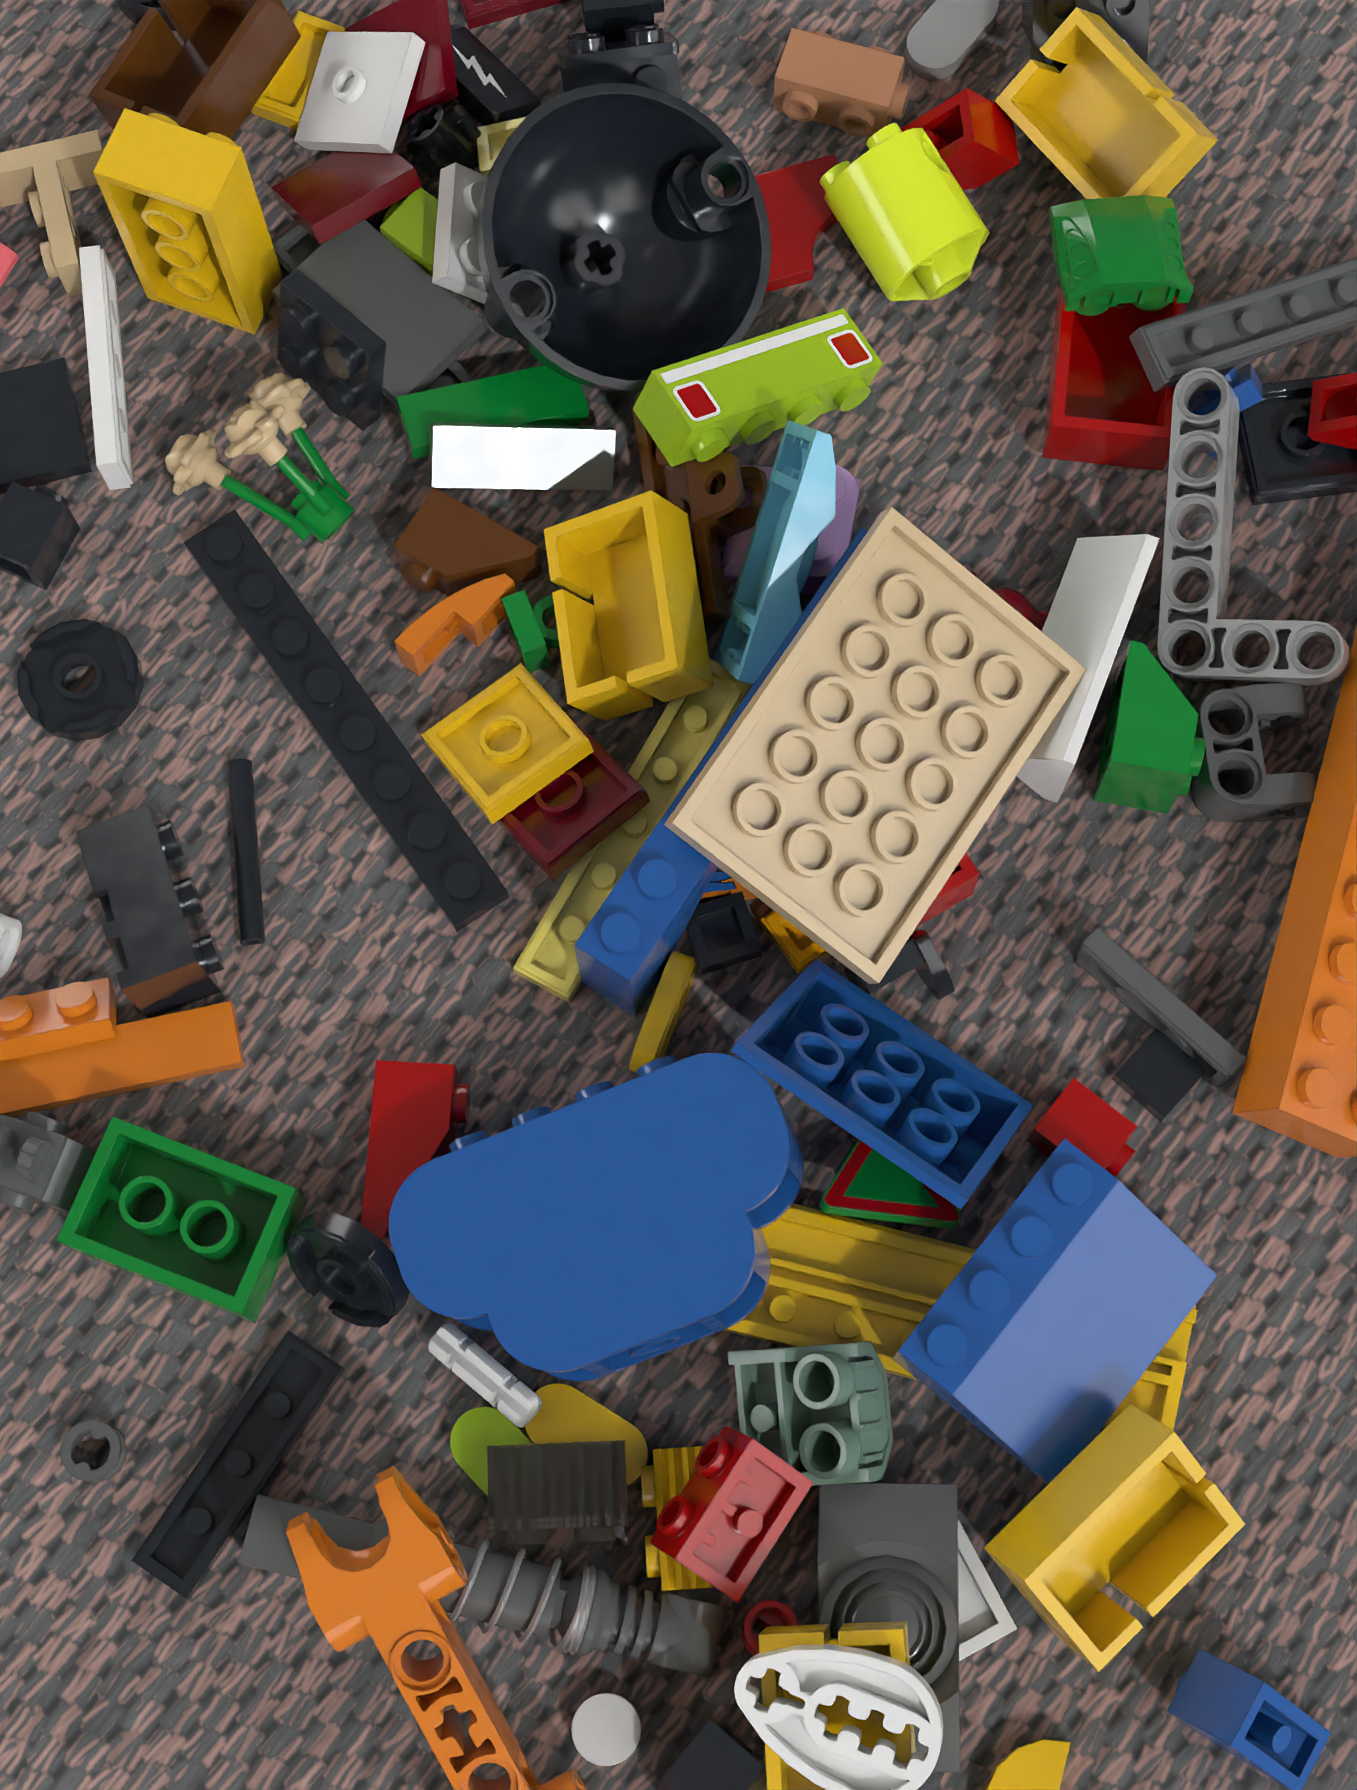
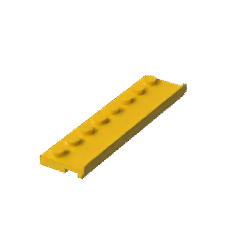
(875, 1283)

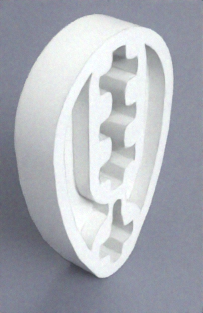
(869, 1683)

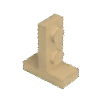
(44, 177)

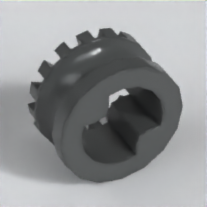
(87, 1471)

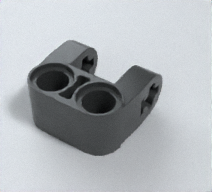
(1240, 755)

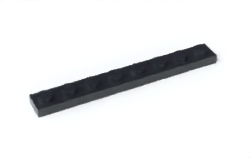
(347, 721)

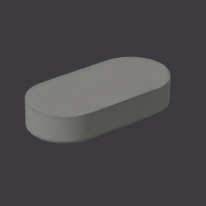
(948, 36)

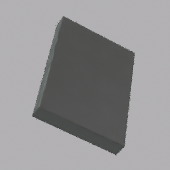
(397, 301)

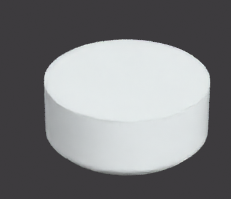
(606, 1729)

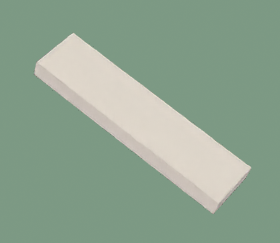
(105, 368)

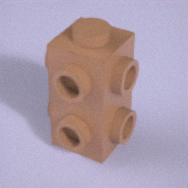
(839, 83)

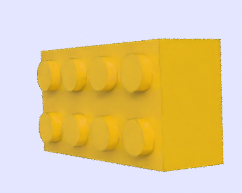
(189, 219)

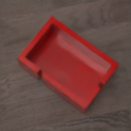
(1100, 394)

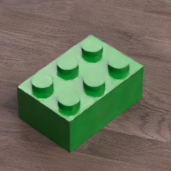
(183, 1219)

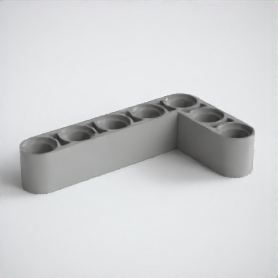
(1211, 557)

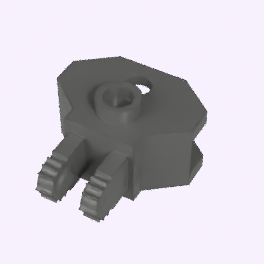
(40, 1163)

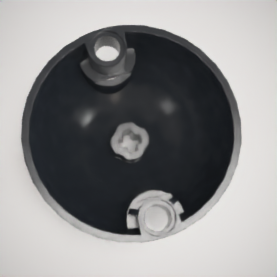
(603, 182)

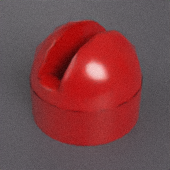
(766, 1614)

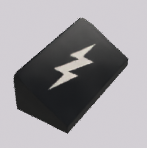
(486, 83)

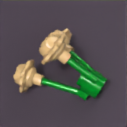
(254, 431)

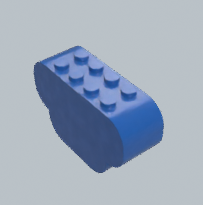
(607, 1220)

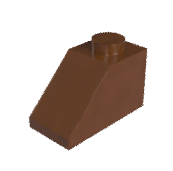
(456, 547)

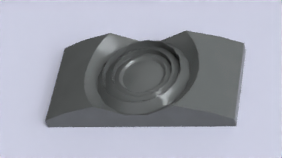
(895, 1558)

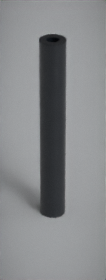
(245, 852)

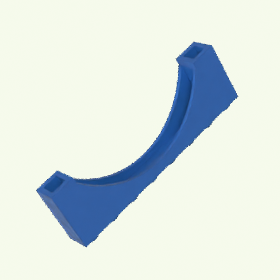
(657, 894)

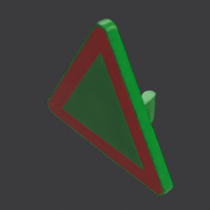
(881, 1190)

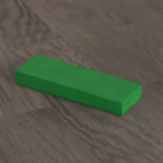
(515, 397)

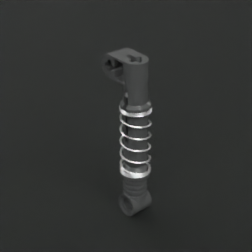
(524, 1594)

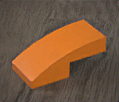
(471, 611)

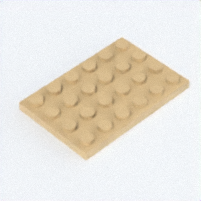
(877, 747)

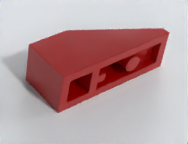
(409, 1125)

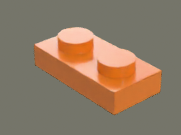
(57, 1018)

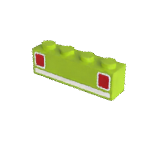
(756, 387)

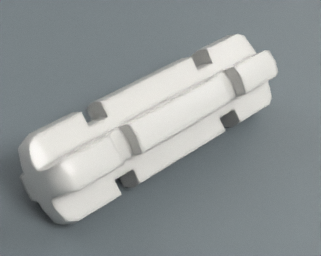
(485, 1375)

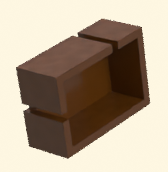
(214, 78)

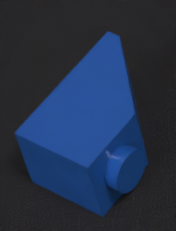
(1248, 1720)

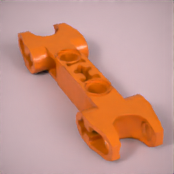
(395, 1600)

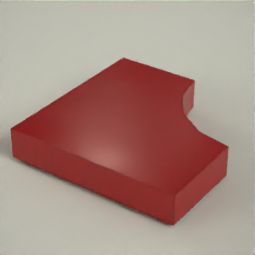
(795, 218)

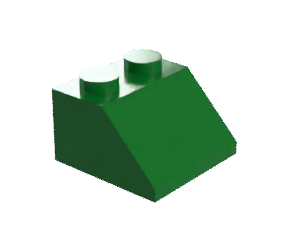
(1147, 737)

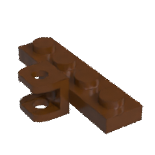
(711, 498)

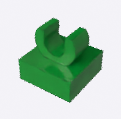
(529, 629)

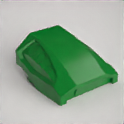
(1118, 253)

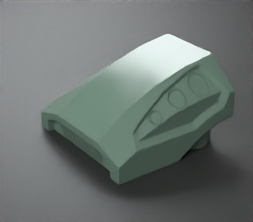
(818, 1408)

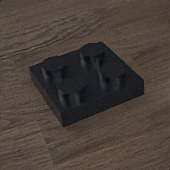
(330, 350)

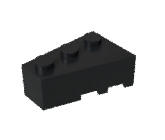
(150, 911)

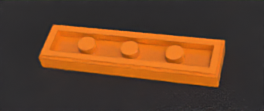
(138, 1058)

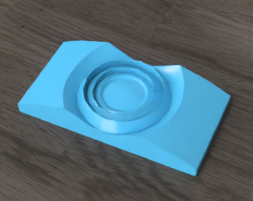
(780, 552)

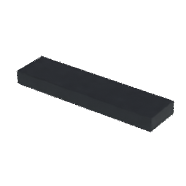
(238, 1465)

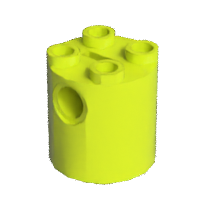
(906, 215)

